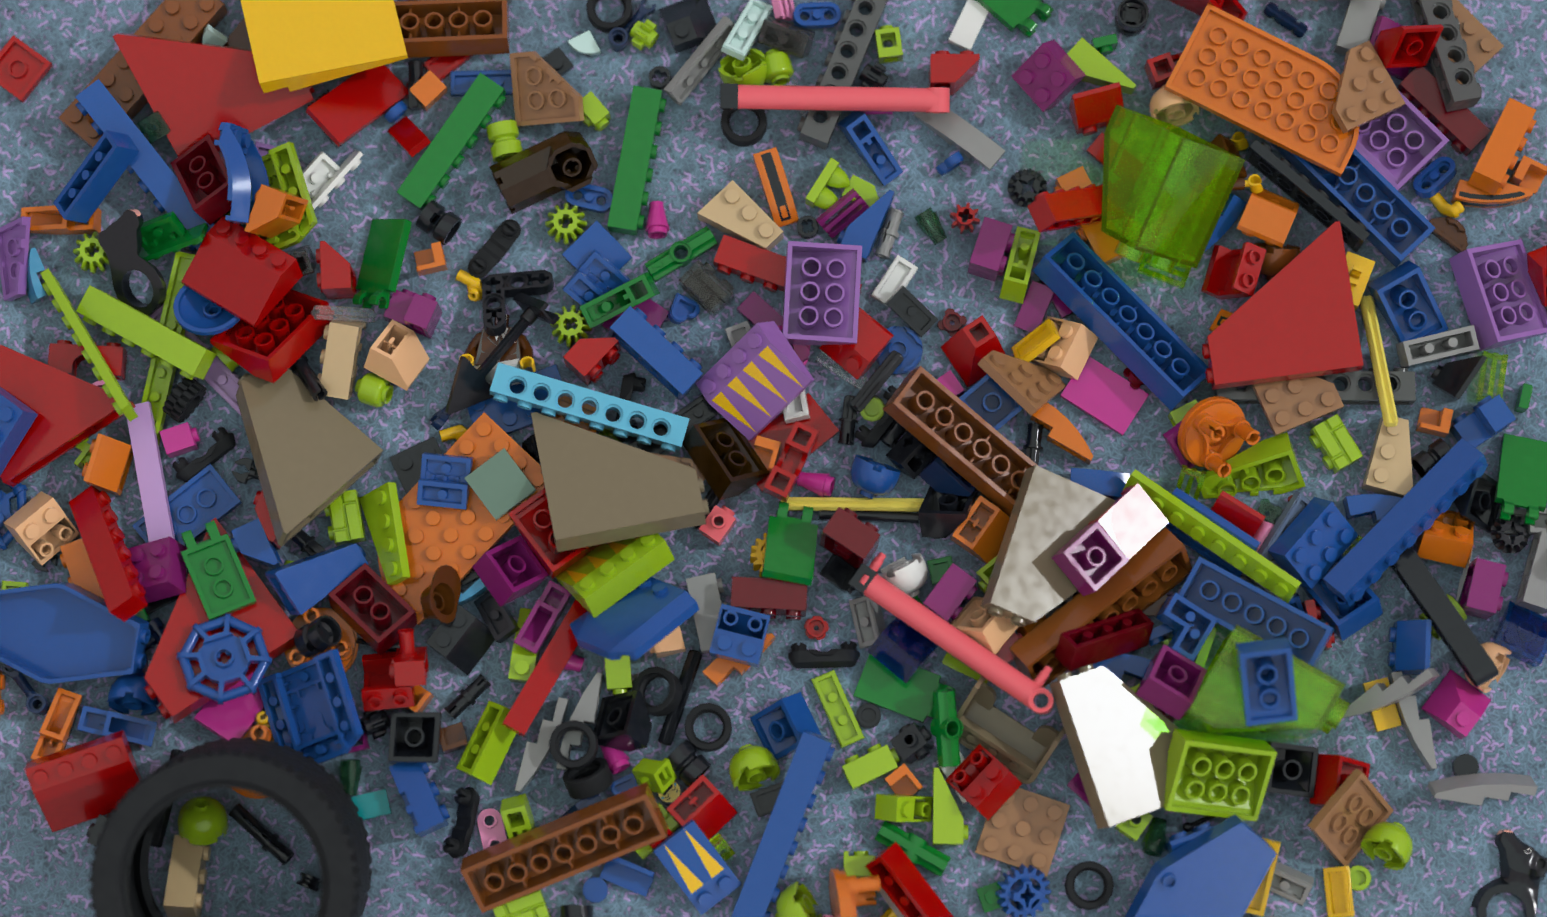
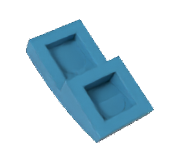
(35, 267)
(472, 592)

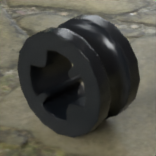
(663, 71)
(809, 235)
(309, 881)

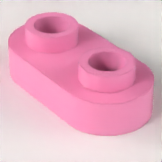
(491, 833)

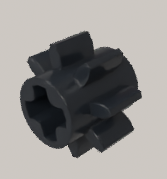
(874, 75)
(375, 723)

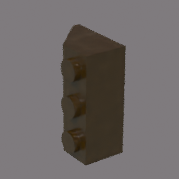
(724, 457)

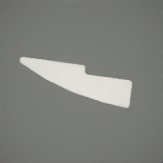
(1462, 578)

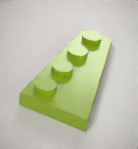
(386, 528)

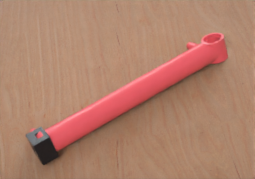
(834, 98)
(950, 638)

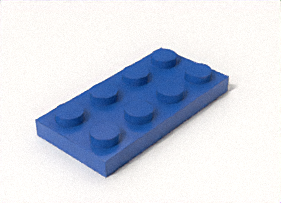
(509, 415)
(197, 503)
(1218, 520)

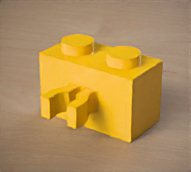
(1359, 274)

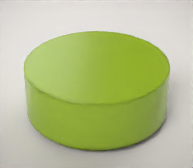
(873, 410)
(1360, 877)

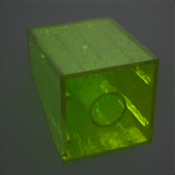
(1162, 189)
(1220, 703)

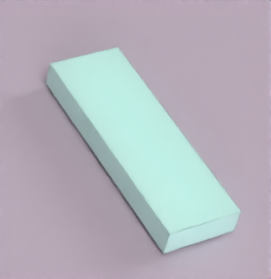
(746, 29)

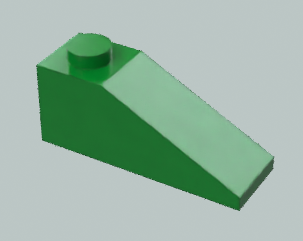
(619, 299)

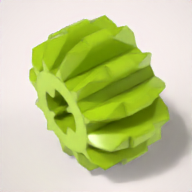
(574, 227)
(85, 259)
(571, 334)

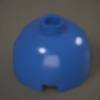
(873, 476)
(129, 693)

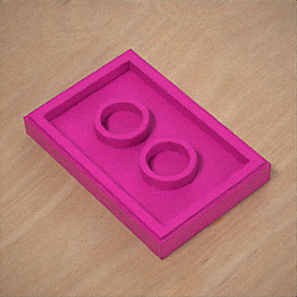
(1105, 396)
(233, 717)

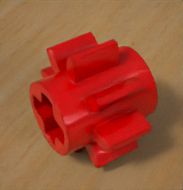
(958, 218)

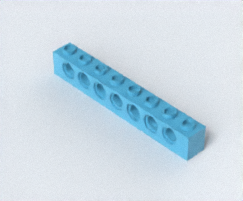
(507, 375)

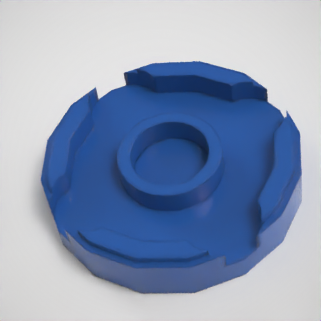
(912, 355)

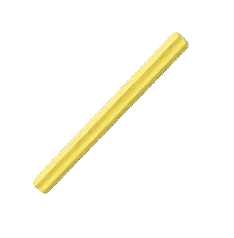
(1378, 361)
(855, 504)

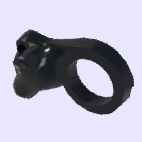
(122, 245)
(1520, 874)

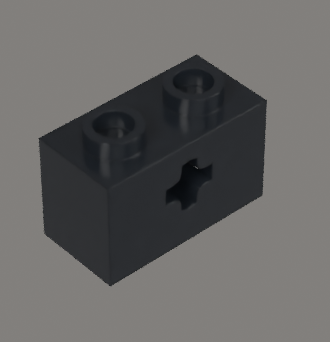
(910, 455)

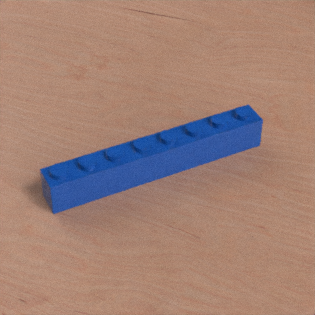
(147, 164)
(1406, 522)
(783, 825)

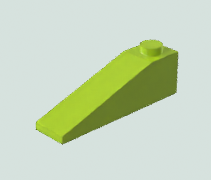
(1261, 467)

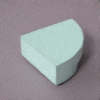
(213, 36)
(585, 44)

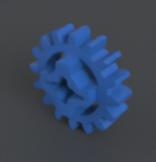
(1014, 888)

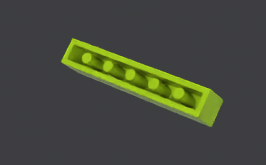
(145, 332)

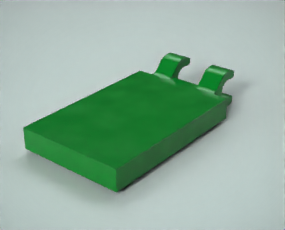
(1016, 13)
(382, 262)
(1522, 477)
(790, 546)
(216, 573)
(888, 691)

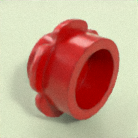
(816, 621)

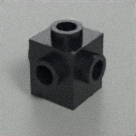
(913, 742)

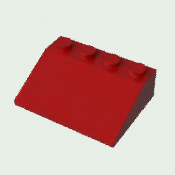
(241, 272)
(277, 339)
(536, 528)
(83, 780)

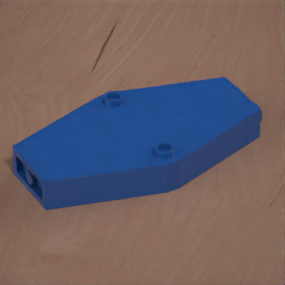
(68, 635)
(1207, 875)

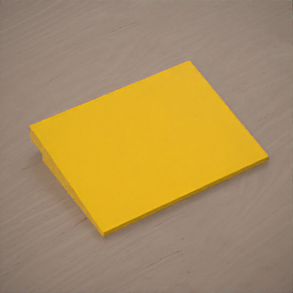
(320, 40)

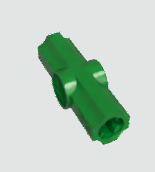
(694, 245)
(946, 727)
(914, 847)

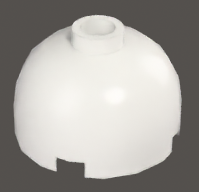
(907, 574)

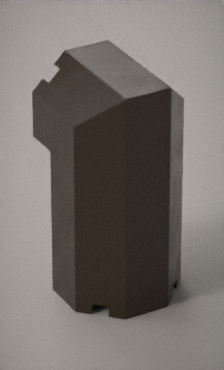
(545, 170)

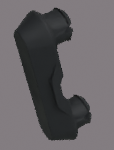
(494, 248)
(629, 384)
(871, 437)
(224, 443)
(834, 658)
(468, 804)

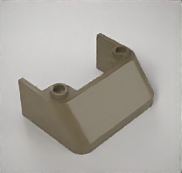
(1004, 737)

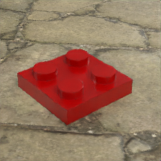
(21, 68)

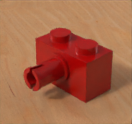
(410, 663)

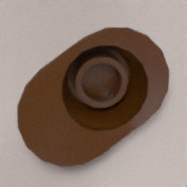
(442, 596)

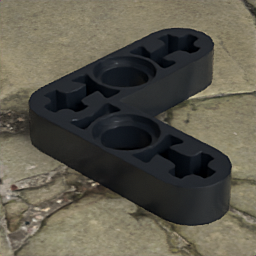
(505, 290)

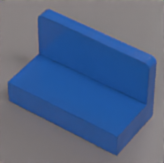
(628, 876)

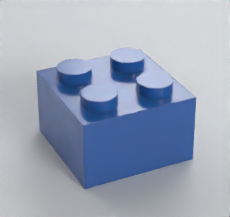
(991, 402)

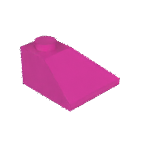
(1456, 704)

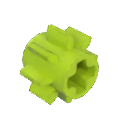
(644, 34)

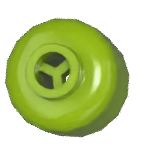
(778, 67)
(374, 390)

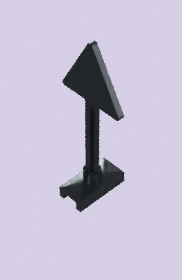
(470, 383)

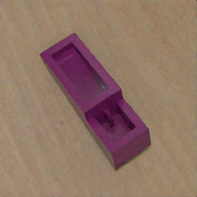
(543, 617)

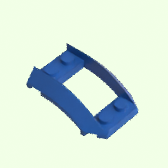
(244, 170)

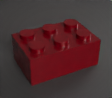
(204, 179)
(850, 537)
(770, 597)
(372, 608)

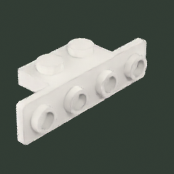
(325, 174)

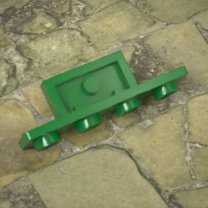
(168, 235)

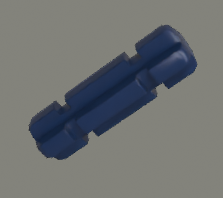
(1285, 19)

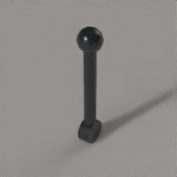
(1188, 826)

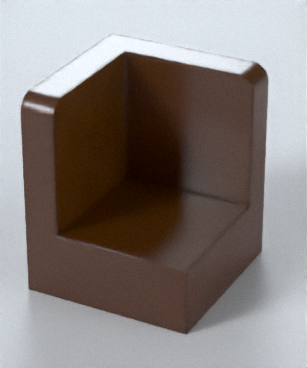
(453, 738)

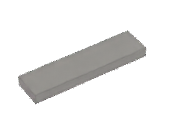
(699, 62)

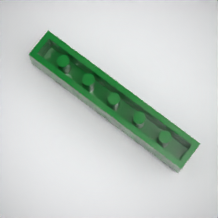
(452, 141)
(635, 161)

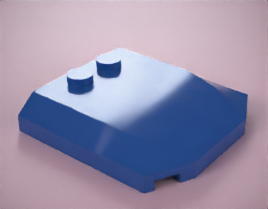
(635, 621)
(312, 708)

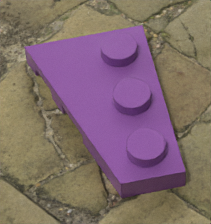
(14, 257)

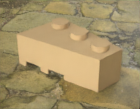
(741, 218)
(340, 357)
(1390, 461)
(186, 878)

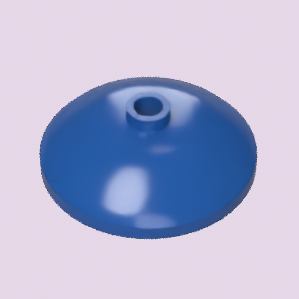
(197, 314)

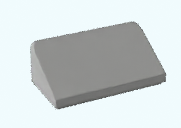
(867, 620)
(1291, 883)

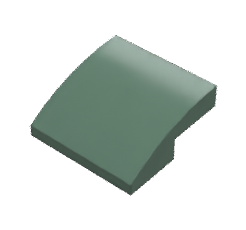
(500, 484)

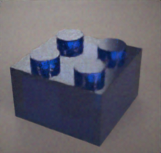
(902, 649)

